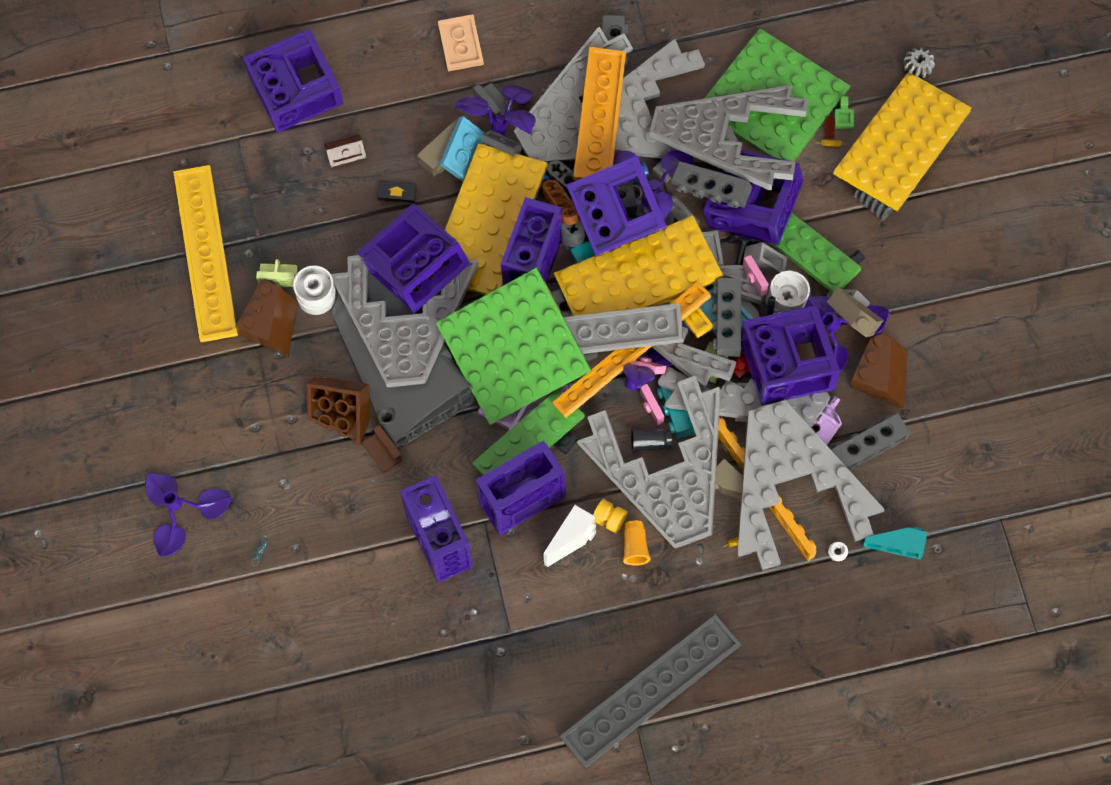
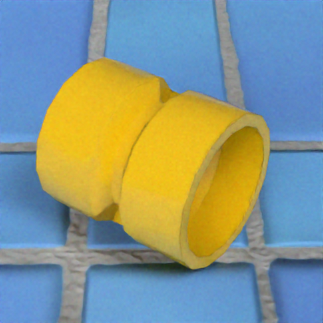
(610, 516)

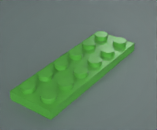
(816, 255)
(540, 425)

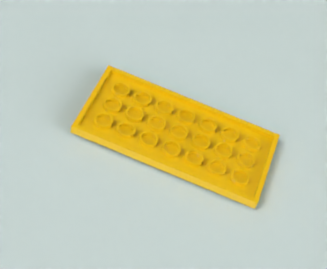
(902, 141)
(489, 209)
(641, 271)

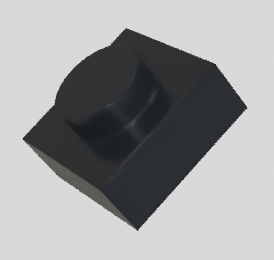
(566, 442)

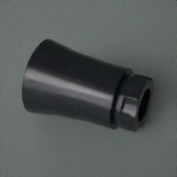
(650, 439)

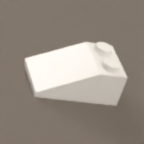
(573, 534)

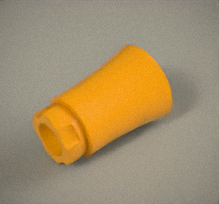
(635, 544)

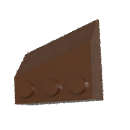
(269, 318)
(882, 370)
(339, 406)

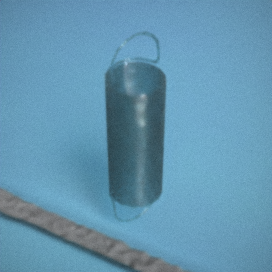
(260, 550)

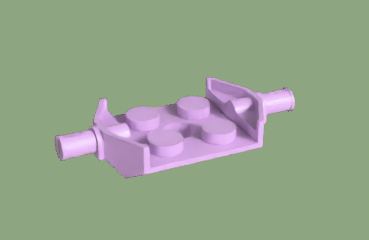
(828, 421)

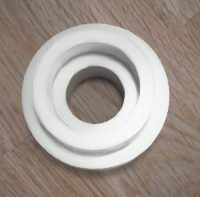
(838, 545)

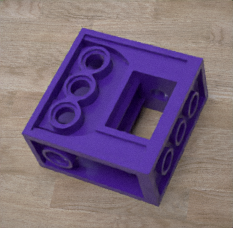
(281, 64)
(608, 200)
(754, 220)
(533, 241)
(411, 252)
(789, 375)
(521, 488)
(437, 529)

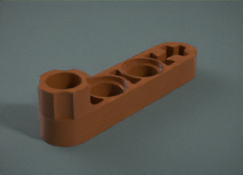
(556, 196)

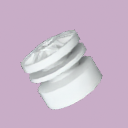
(789, 286)

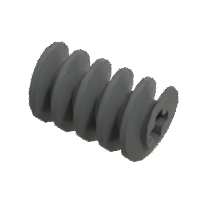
(876, 206)
(572, 235)

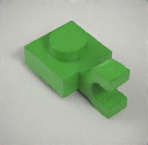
(844, 117)

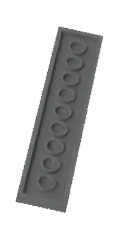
(650, 691)

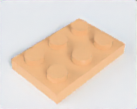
(460, 43)

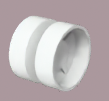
(314, 290)

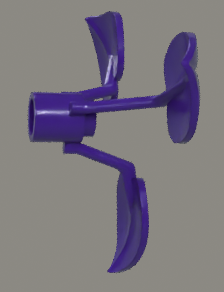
(521, 119)
(669, 163)
(833, 323)
(639, 375)
(162, 490)

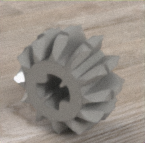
(919, 62)

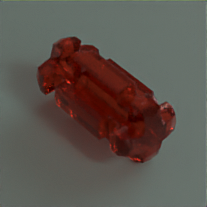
(829, 127)

